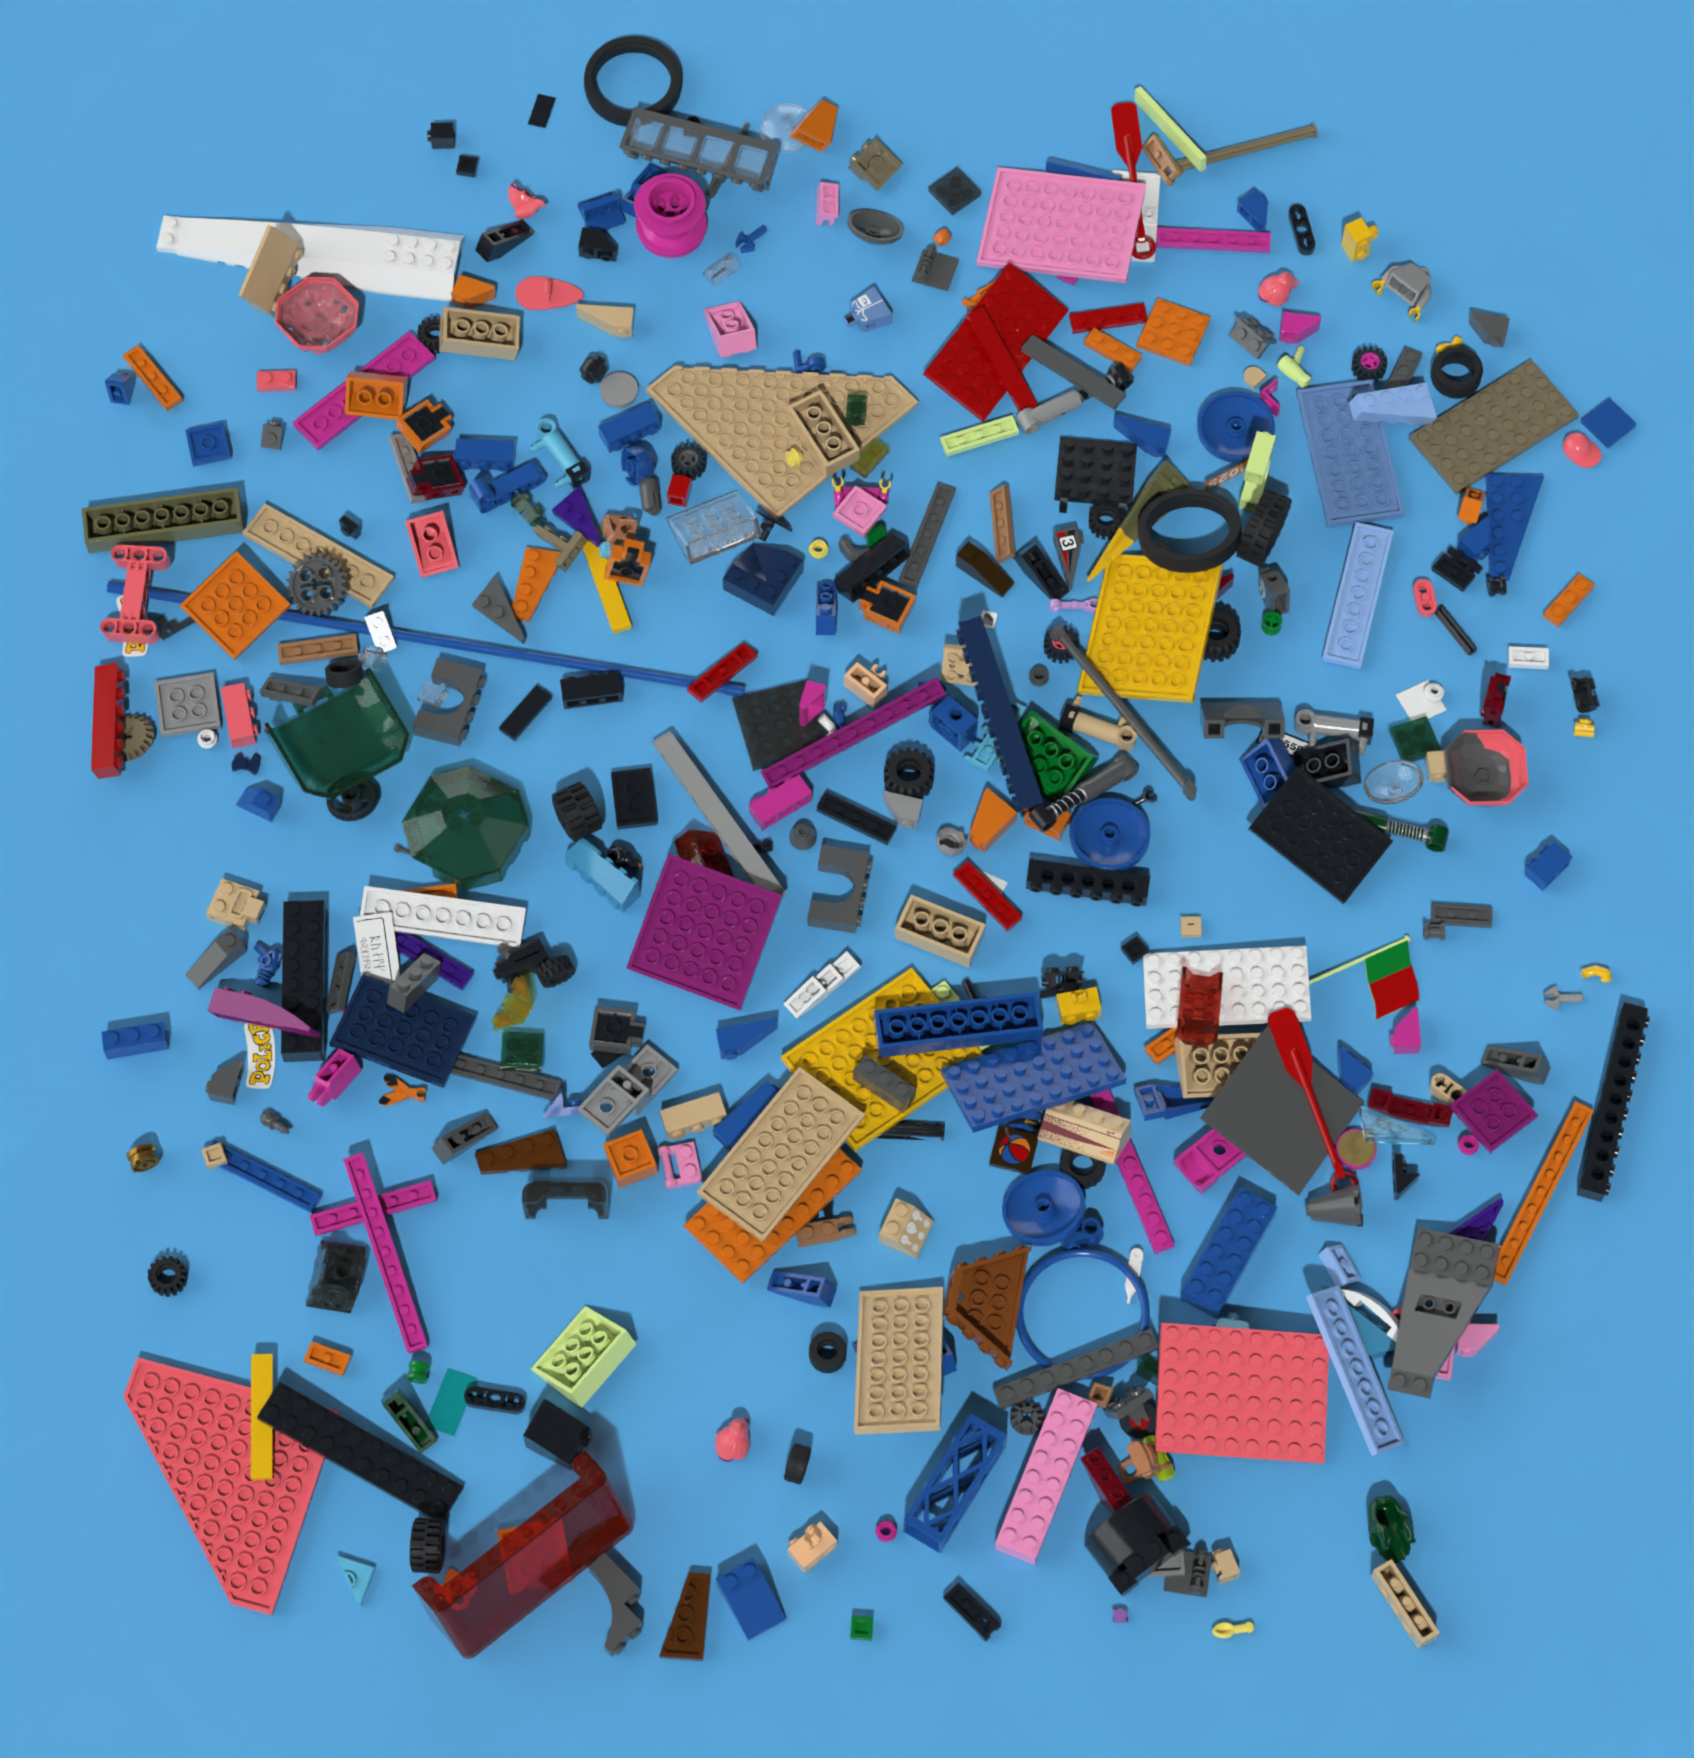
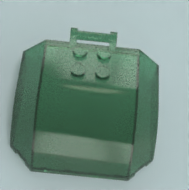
(341, 739)

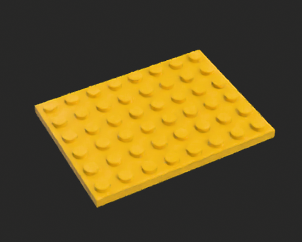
(1150, 630)
(840, 1046)

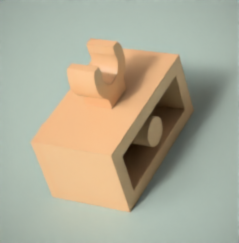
(866, 684)
(811, 1546)

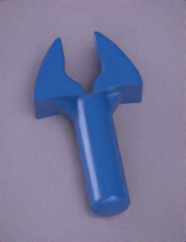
(749, 239)

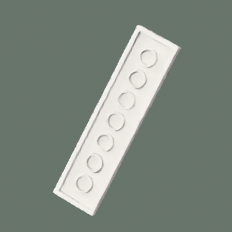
(447, 916)

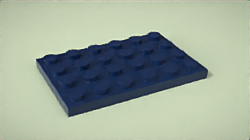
(417, 1042)

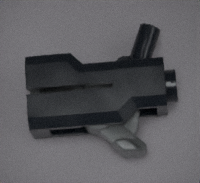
(518, 961)

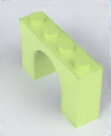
(1257, 470)

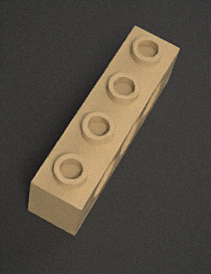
(1405, 1604)

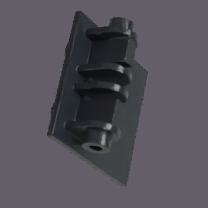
(1051, 973)

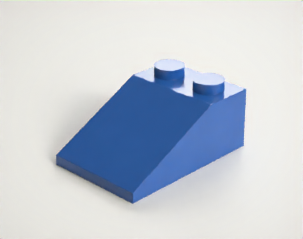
(750, 1599)

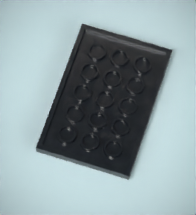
(1320, 835)

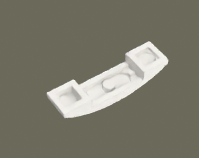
(1358, 1298)

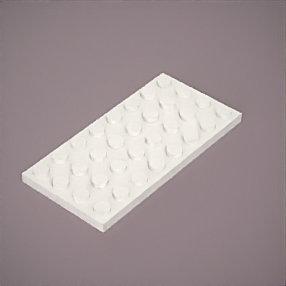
(1252, 985)

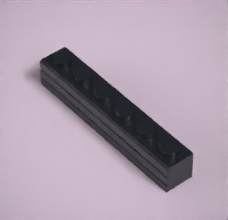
(905, 1131)

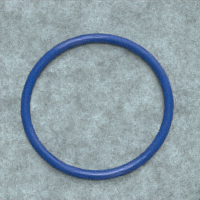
(1145, 1310)

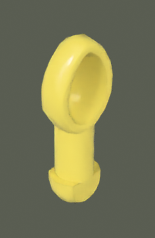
(1226, 1630)

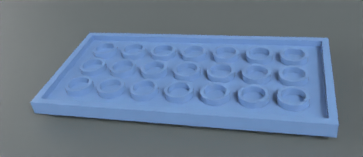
(1348, 457)

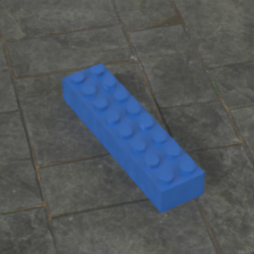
(957, 1024)

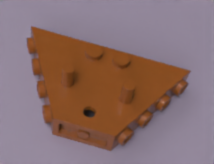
(989, 1301)

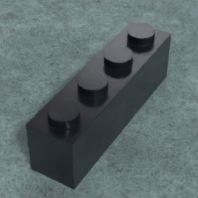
(872, 567)

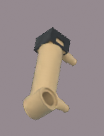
(1097, 728)

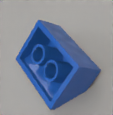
(1267, 768)

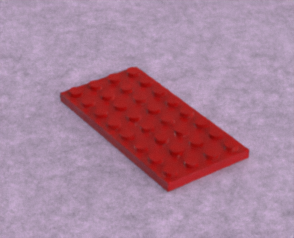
(1017, 312)

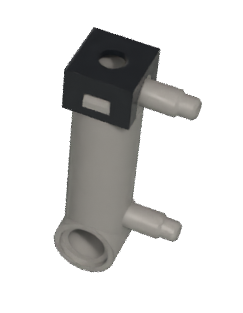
(1334, 726)

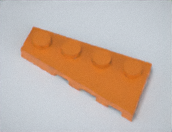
(533, 581)

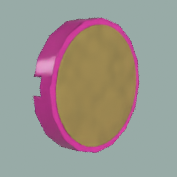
(1354, 1151)

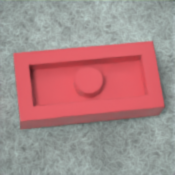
(276, 380)

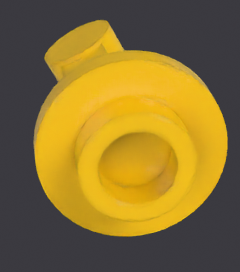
(1584, 728)

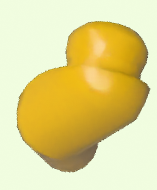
(1457, 341)
(1597, 970)

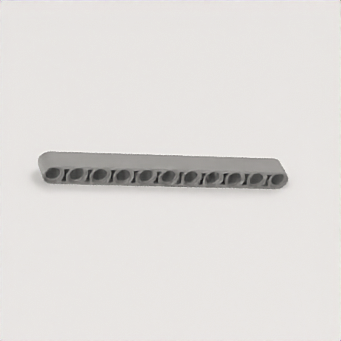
(716, 813)

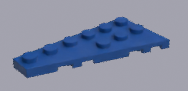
(1509, 507)

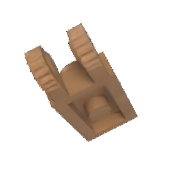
(824, 1232)

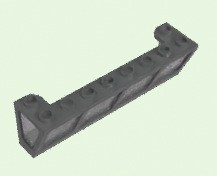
(700, 148)

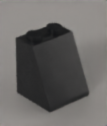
(556, 1434)

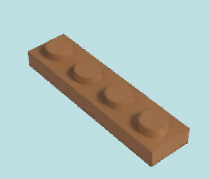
(1002, 524)
(317, 649)

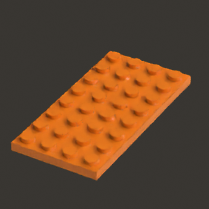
(744, 1253)

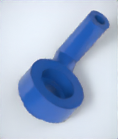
(813, 364)

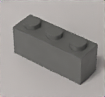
(413, 982)
(884, 1084)

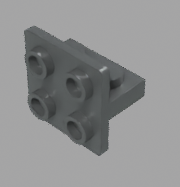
(1252, 336)

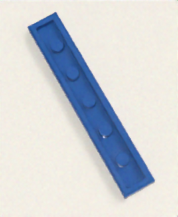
(270, 1179)

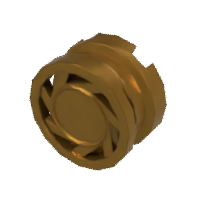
(142, 1158)

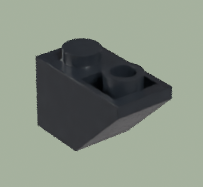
(596, 245)

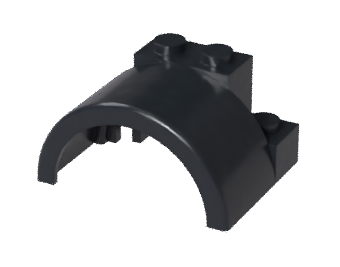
(1133, 1540)

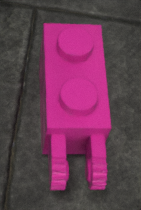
(334, 1077)

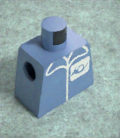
(868, 311)

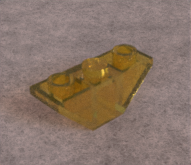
(515, 1007)

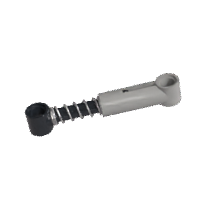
(1034, 418)

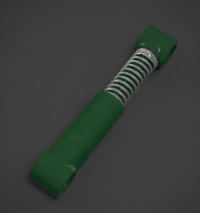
(1434, 837)

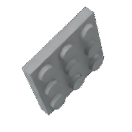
(187, 705)

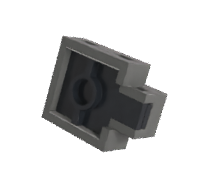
(616, 1031)

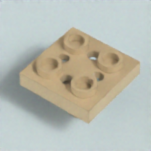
(949, 674)

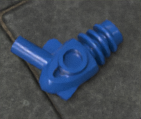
(269, 963)

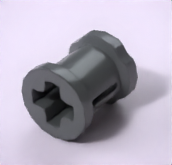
(1434, 930)

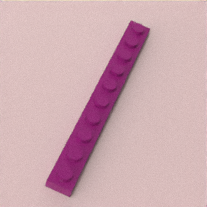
(854, 733)

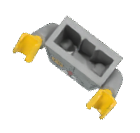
(1408, 283)

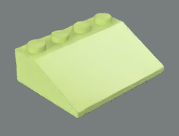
(584, 1356)

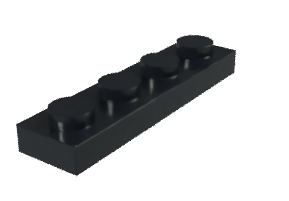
(856, 818)

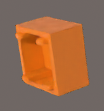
(630, 1158)

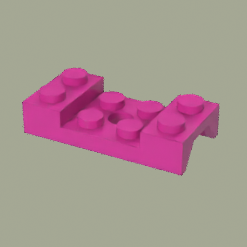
(1202, 1165)

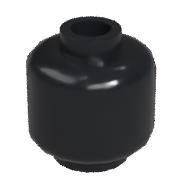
(593, 369)

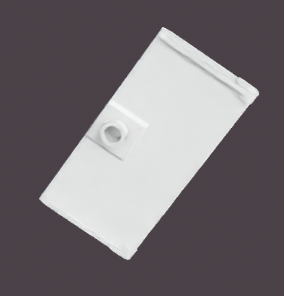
(1149, 208)

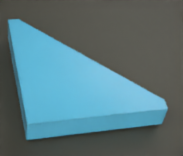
(358, 1576)

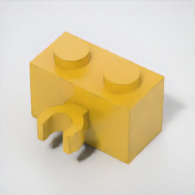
(1358, 239)
(1078, 1006)

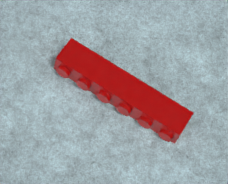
(108, 721)

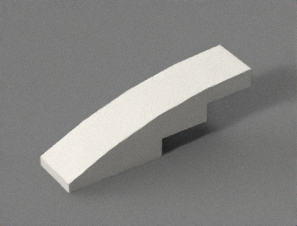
(822, 985)

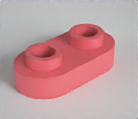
(1424, 599)

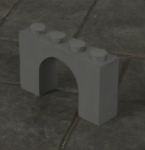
(1265, 715)
(451, 727)
(845, 914)

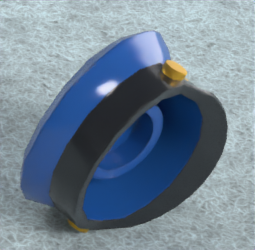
(1026, 1123)

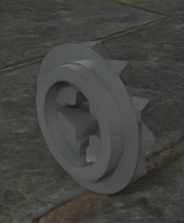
(1026, 1427)

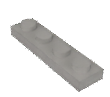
(405, 460)

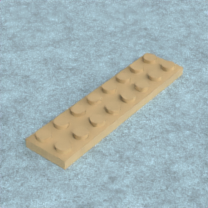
(294, 541)

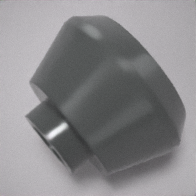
(802, 837)

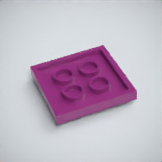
(1493, 1111)

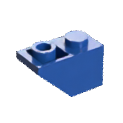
(1352, 1072)

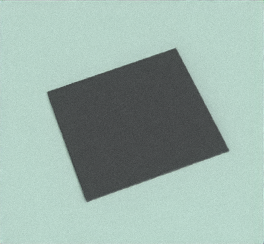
(1271, 1117)

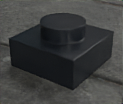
(467, 166)
(349, 527)
(1134, 950)

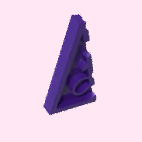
(575, 514)
(1480, 1224)

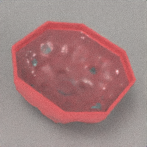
(317, 314)

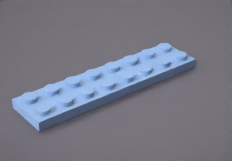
(1357, 595)
(1355, 1370)

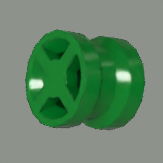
(1271, 618)
(418, 1372)

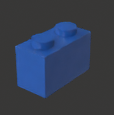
(1547, 865)

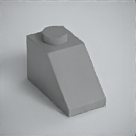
(903, 809)

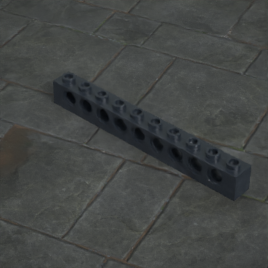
(1589, 1186)

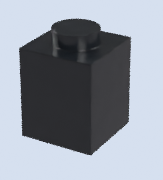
(442, 135)

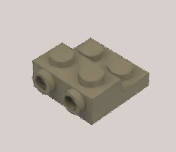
(874, 164)

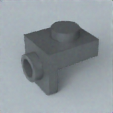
(272, 435)

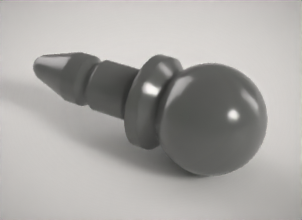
(269, 1119)

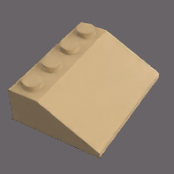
(270, 271)
(1207, 1069)

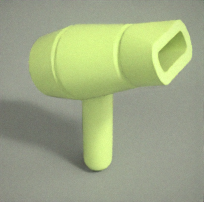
(1291, 368)

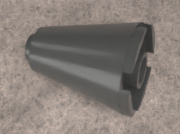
(1338, 1207)

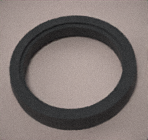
(624, 45)
(1193, 562)

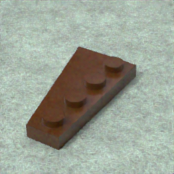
(688, 1629)

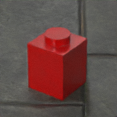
(679, 490)

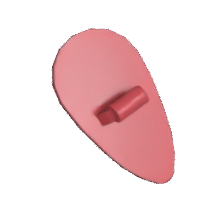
(546, 293)

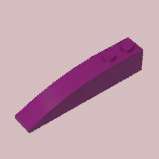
(252, 1010)

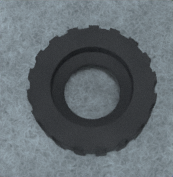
(1084, 1180)

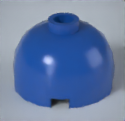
(638, 464)

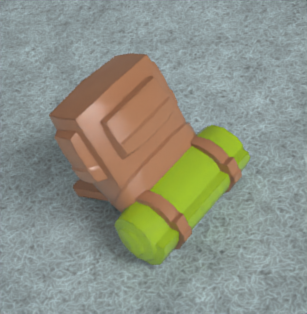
(1146, 1462)

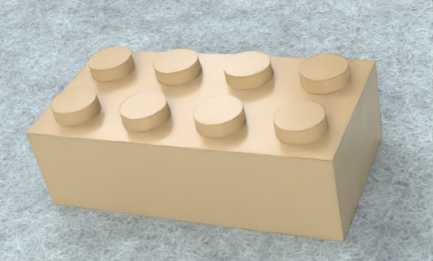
(479, 333)
(823, 433)
(940, 931)

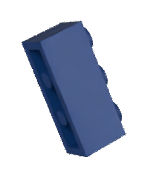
(629, 427)
(485, 454)
(134, 1040)

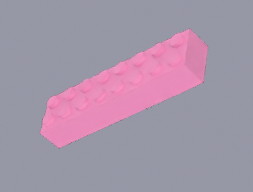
(1046, 1476)

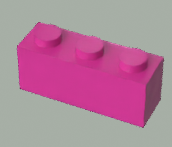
(780, 802)

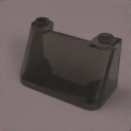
(542, 1188)

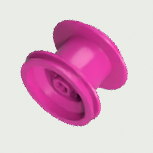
(673, 230)

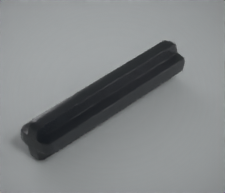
(1456, 631)

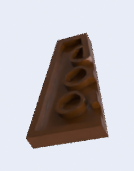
(530, 1153)

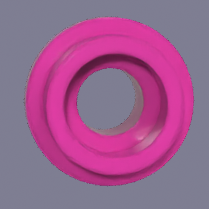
(1468, 1139)
(886, 1525)

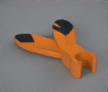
(402, 1092)

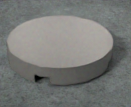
(619, 390)

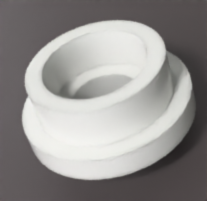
(1433, 698)
(207, 734)

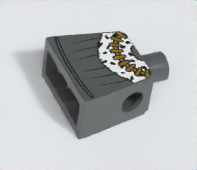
(1272, 585)

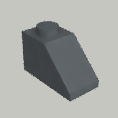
(1490, 328)
(226, 1083)

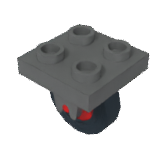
(1133, 1412)

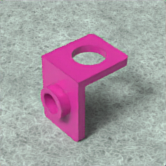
(1269, 401)

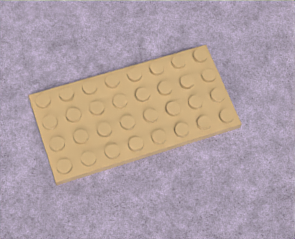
(781, 1154)
(899, 1361)

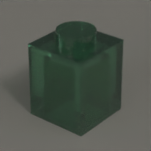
(856, 410)

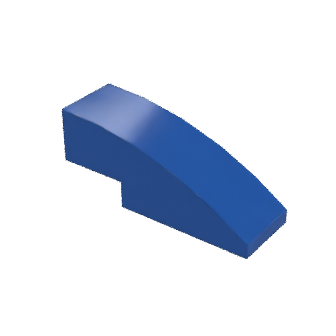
(627, 203)

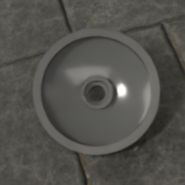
(875, 227)

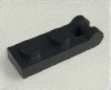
(971, 1611)

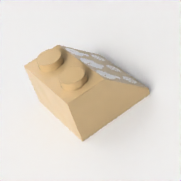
(905, 1228)

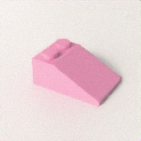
(730, 329)

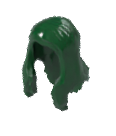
(1390, 1528)

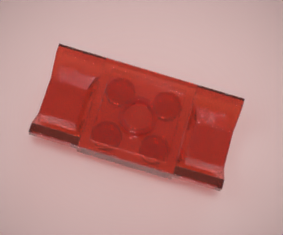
(1199, 1008)

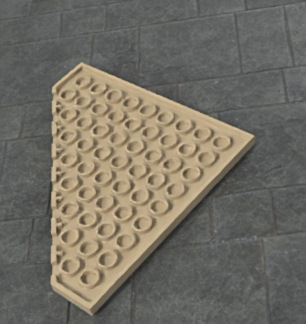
(746, 426)

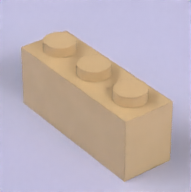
(693, 1116)

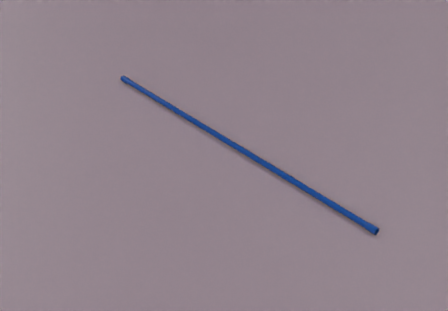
(727, 689)

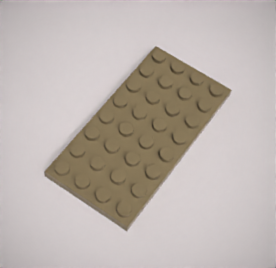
(1493, 427)

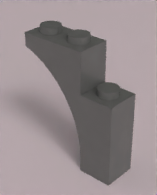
(621, 1594)

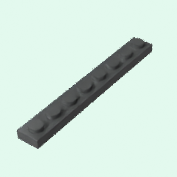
(1075, 1369)

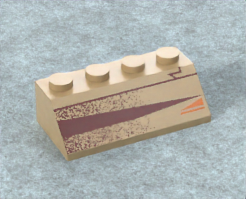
(1086, 1131)

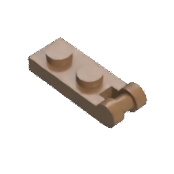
(1162, 159)

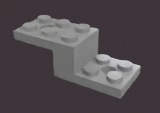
(627, 1090)

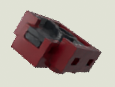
(435, 478)
(1495, 699)

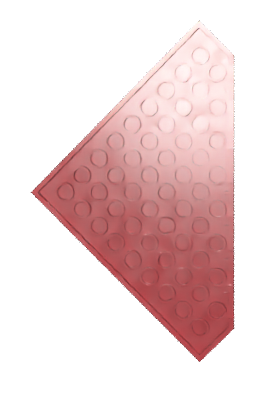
(204, 1449)

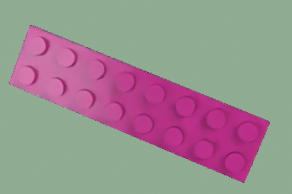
(328, 416)

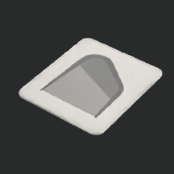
(989, 619)

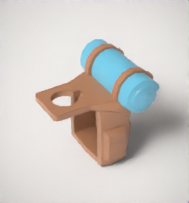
(616, 529)

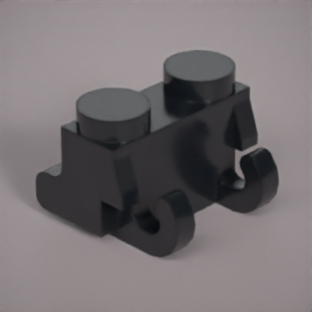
(1584, 694)

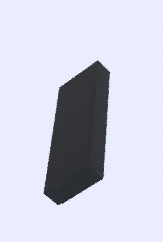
(525, 713)

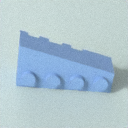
(1395, 405)

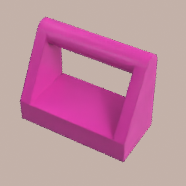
(812, 702)

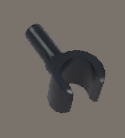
(1145, 798)

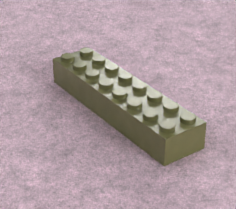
(163, 520)

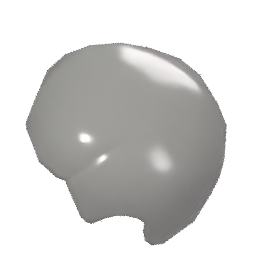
(951, 841)

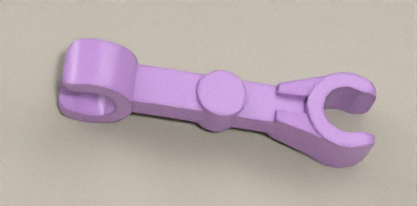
(1056, 605)

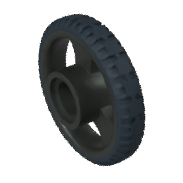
(354, 803)

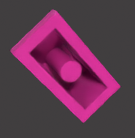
(1298, 327)
(1407, 1035)

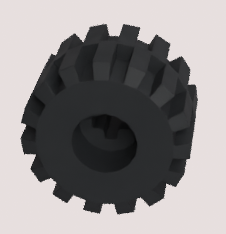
(576, 811)

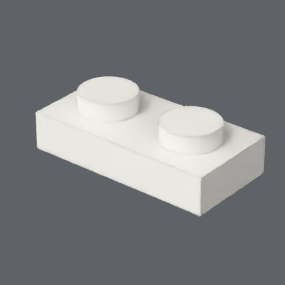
(1528, 657)

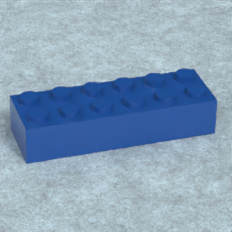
(1228, 1253)

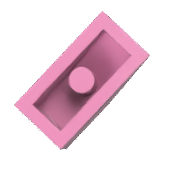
(1475, 1339)

